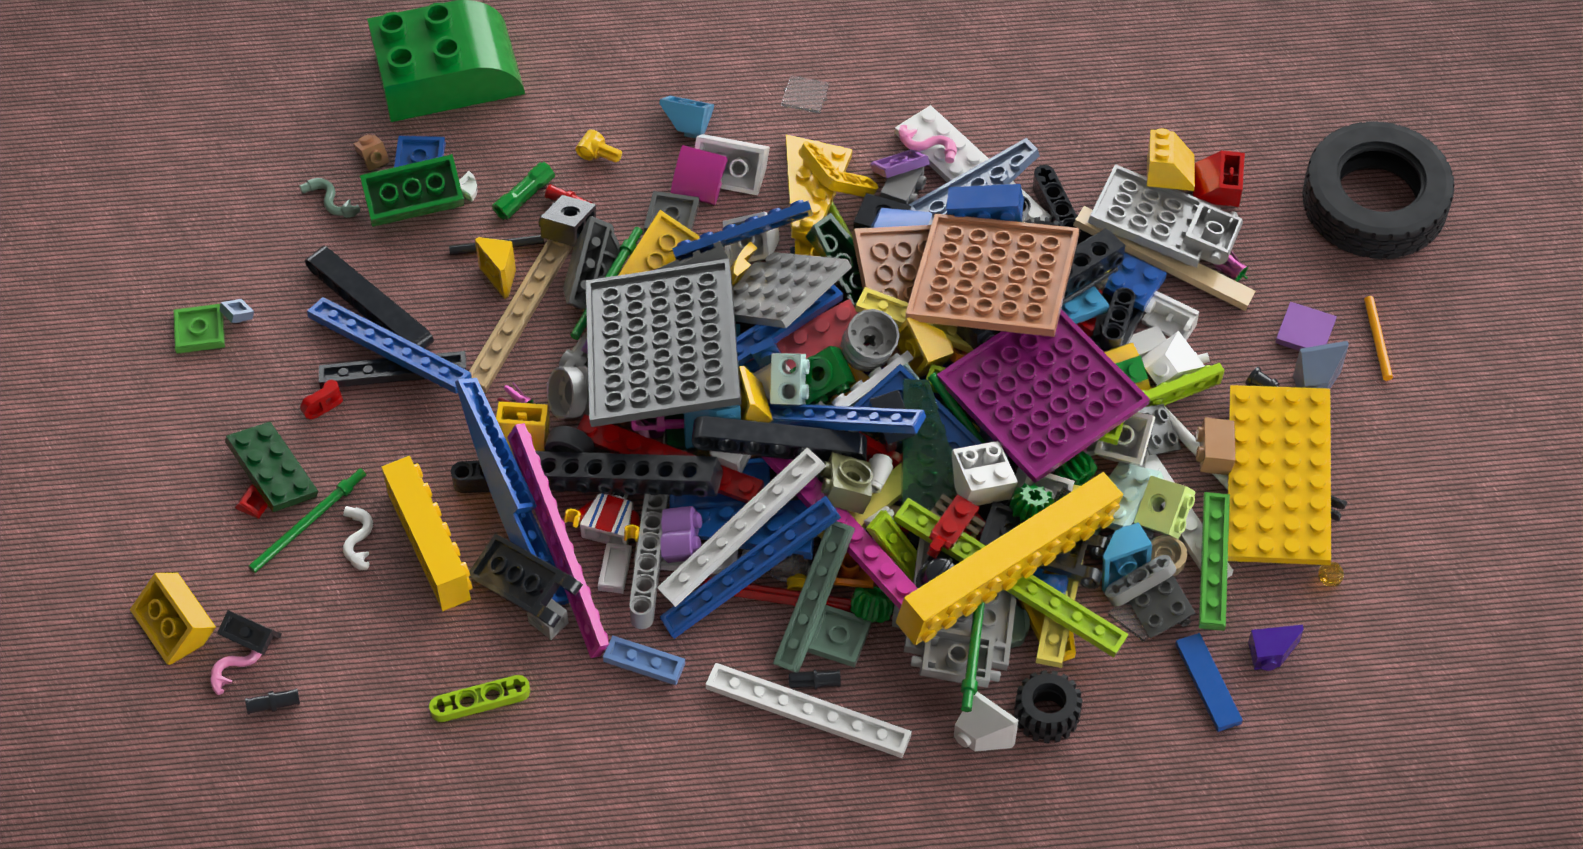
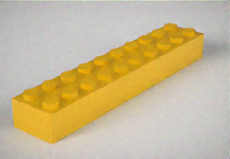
(1008, 559)

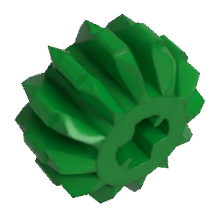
(1078, 468)
(1029, 501)
(871, 604)

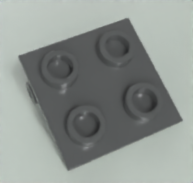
(1162, 437)
(1162, 607)

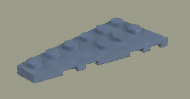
(995, 171)

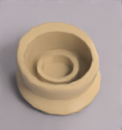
(1172, 547)

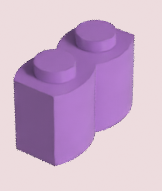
(680, 533)

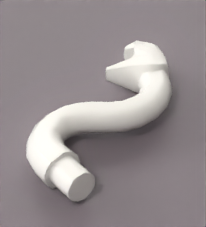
(364, 517)

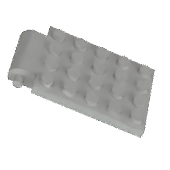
(1165, 219)
(784, 287)
(947, 652)

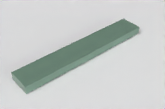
(813, 596)

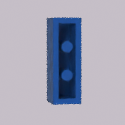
(987, 202)

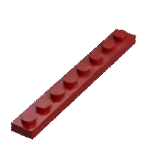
(621, 441)

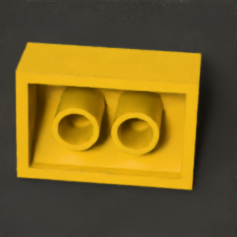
(1169, 162)
(172, 617)

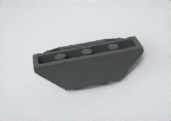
(590, 259)

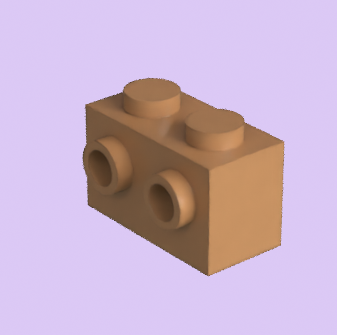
(1216, 446)

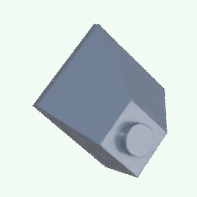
(1320, 365)

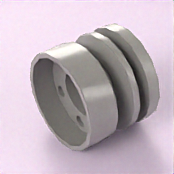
(874, 328)
(568, 392)

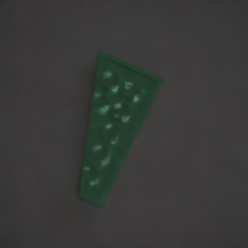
(927, 455)

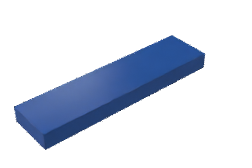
(1208, 682)

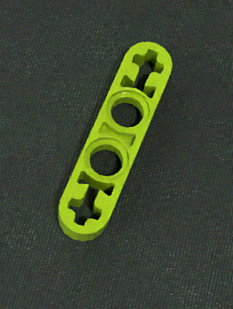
(478, 694)

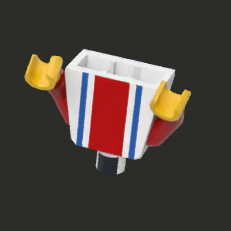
(607, 519)

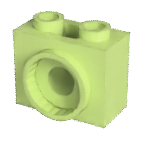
(1172, 518)

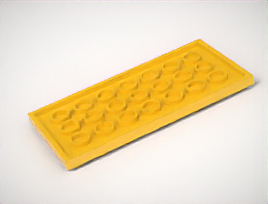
(1280, 475)

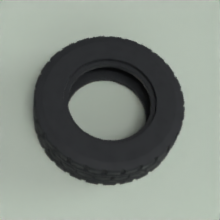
(1370, 231)

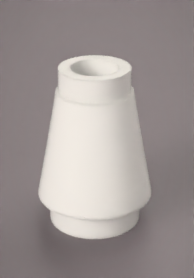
(881, 468)

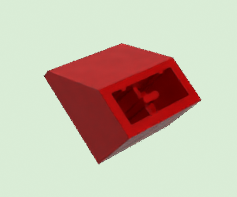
(1220, 178)

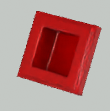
(251, 502)

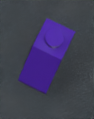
(1273, 645)

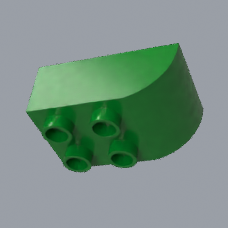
(443, 58)

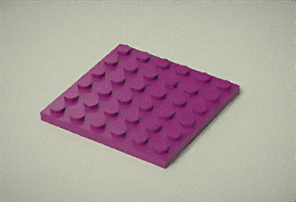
(1043, 394)

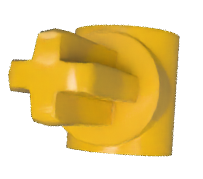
(594, 146)

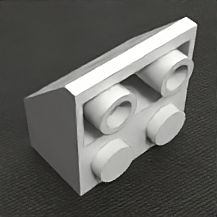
(983, 473)

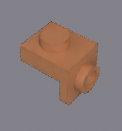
(372, 151)

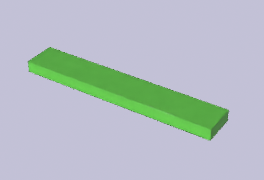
(1214, 561)

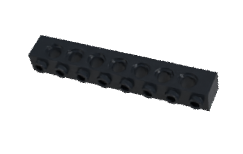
(1090, 261)
(632, 473)

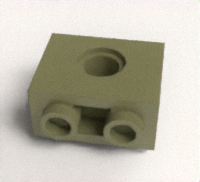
(847, 482)

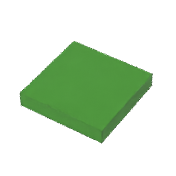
(198, 328)

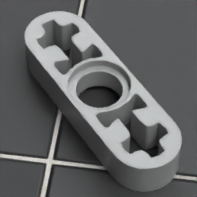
(1152, 575)

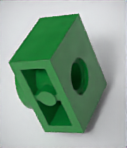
(837, 376)

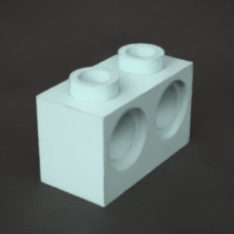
(781, 378)

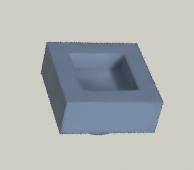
(236, 311)

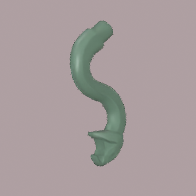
(346, 210)

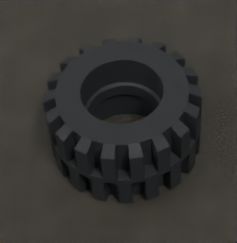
(1053, 688)

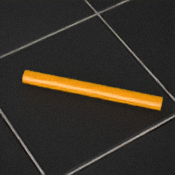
(1378, 338)

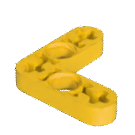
(834, 179)

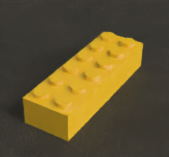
(427, 533)

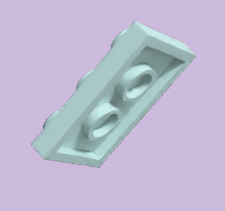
(1132, 483)

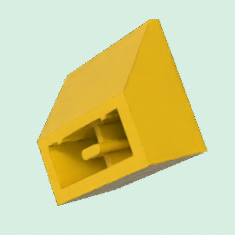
(533, 415)

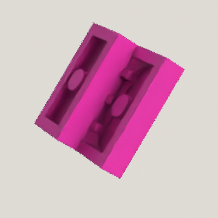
(698, 174)

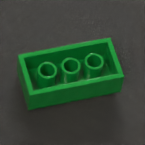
(412, 190)

